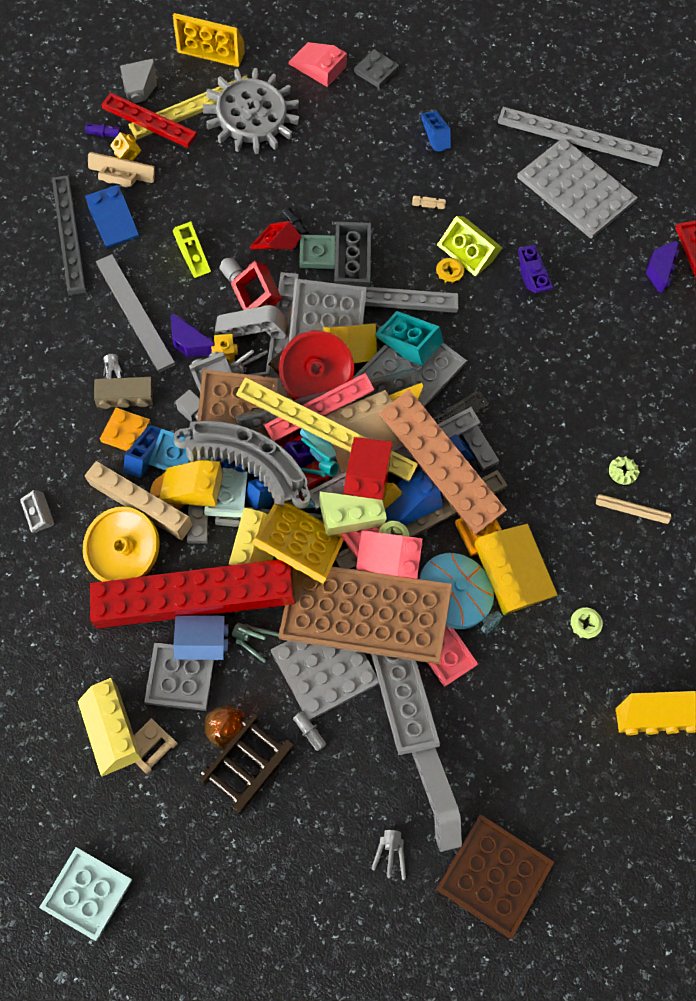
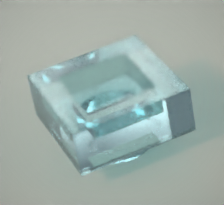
(491, 622)

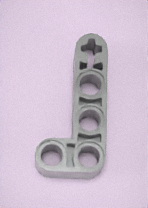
(253, 321)

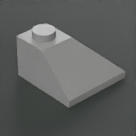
(138, 80)

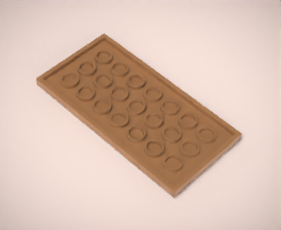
(369, 614)

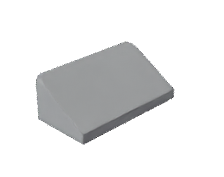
(37, 511)

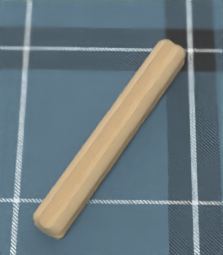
(632, 508)

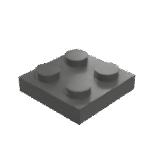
(376, 68)

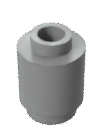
(230, 268)

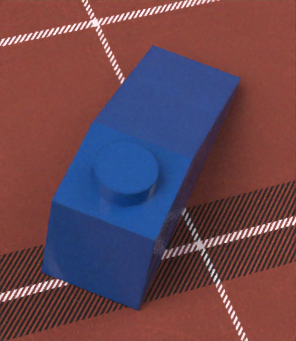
(437, 130)
(139, 454)

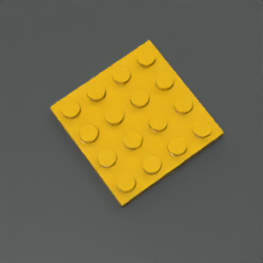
(298, 540)

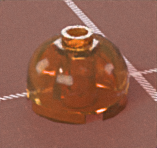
(223, 725)

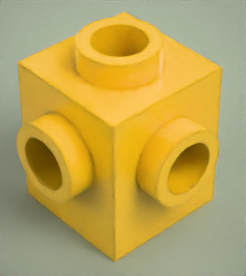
(125, 147)
(225, 344)

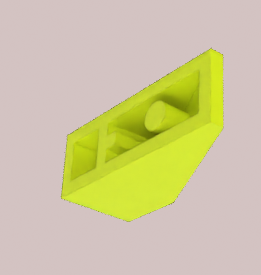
(191, 249)

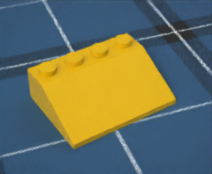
(208, 40)
(515, 568)
(657, 713)

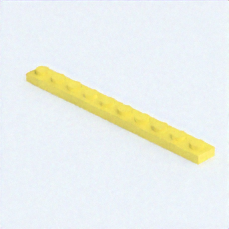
(315, 423)

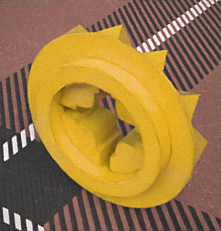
(455, 266)

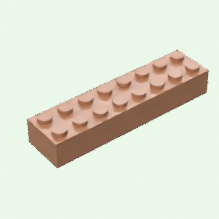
(442, 462)

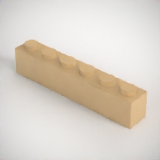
(135, 497)

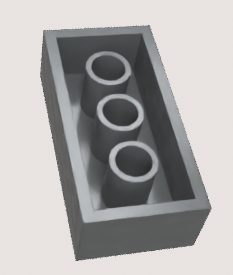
(352, 254)

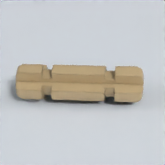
(428, 202)

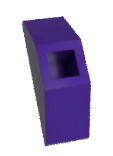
(662, 265)
(533, 270)
(189, 339)

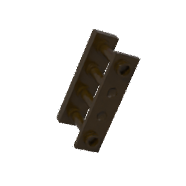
(254, 783)

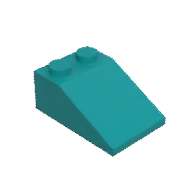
(411, 337)

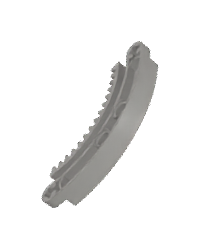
(225, 441)

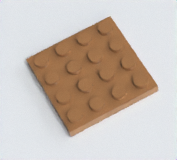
(219, 398)

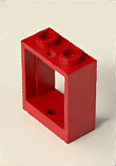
(271, 294)

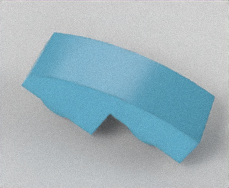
(320, 443)

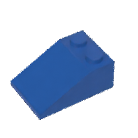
(111, 216)
(417, 499)

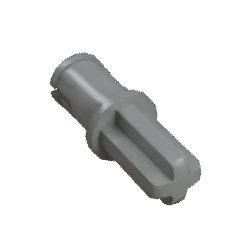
(309, 731)

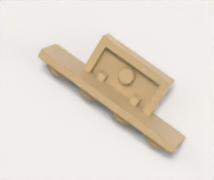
(120, 170)

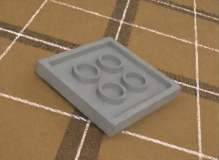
(178, 681)

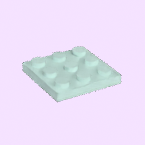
(86, 894)

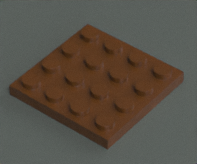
(495, 876)

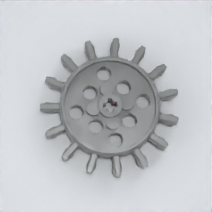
(251, 110)

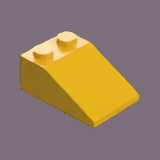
(358, 338)
(192, 483)

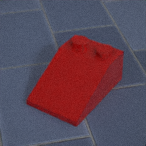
(368, 468)

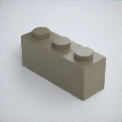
(123, 392)

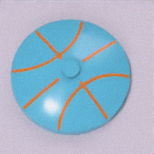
(471, 588)

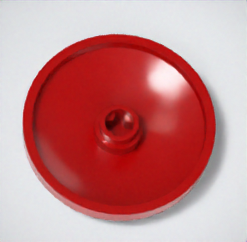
(315, 364)

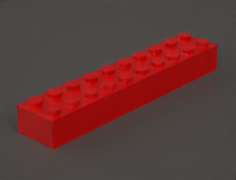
(191, 593)

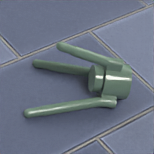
(243, 633)

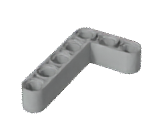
(441, 799)

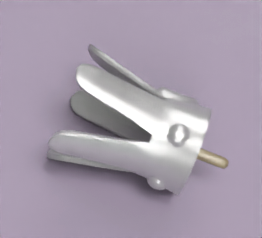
(111, 364)

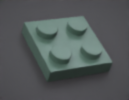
(317, 251)

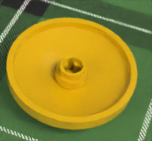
(120, 544)

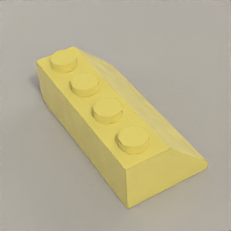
(108, 727)

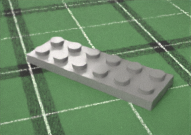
(406, 704)

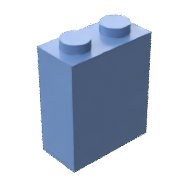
(200, 638)

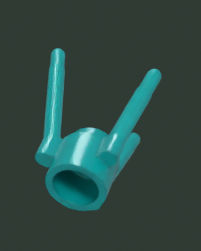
(327, 465)

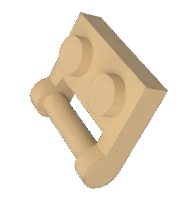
(147, 738)

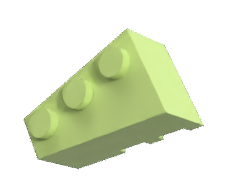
(350, 513)

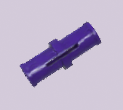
(102, 130)

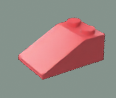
(320, 62)
(389, 554)

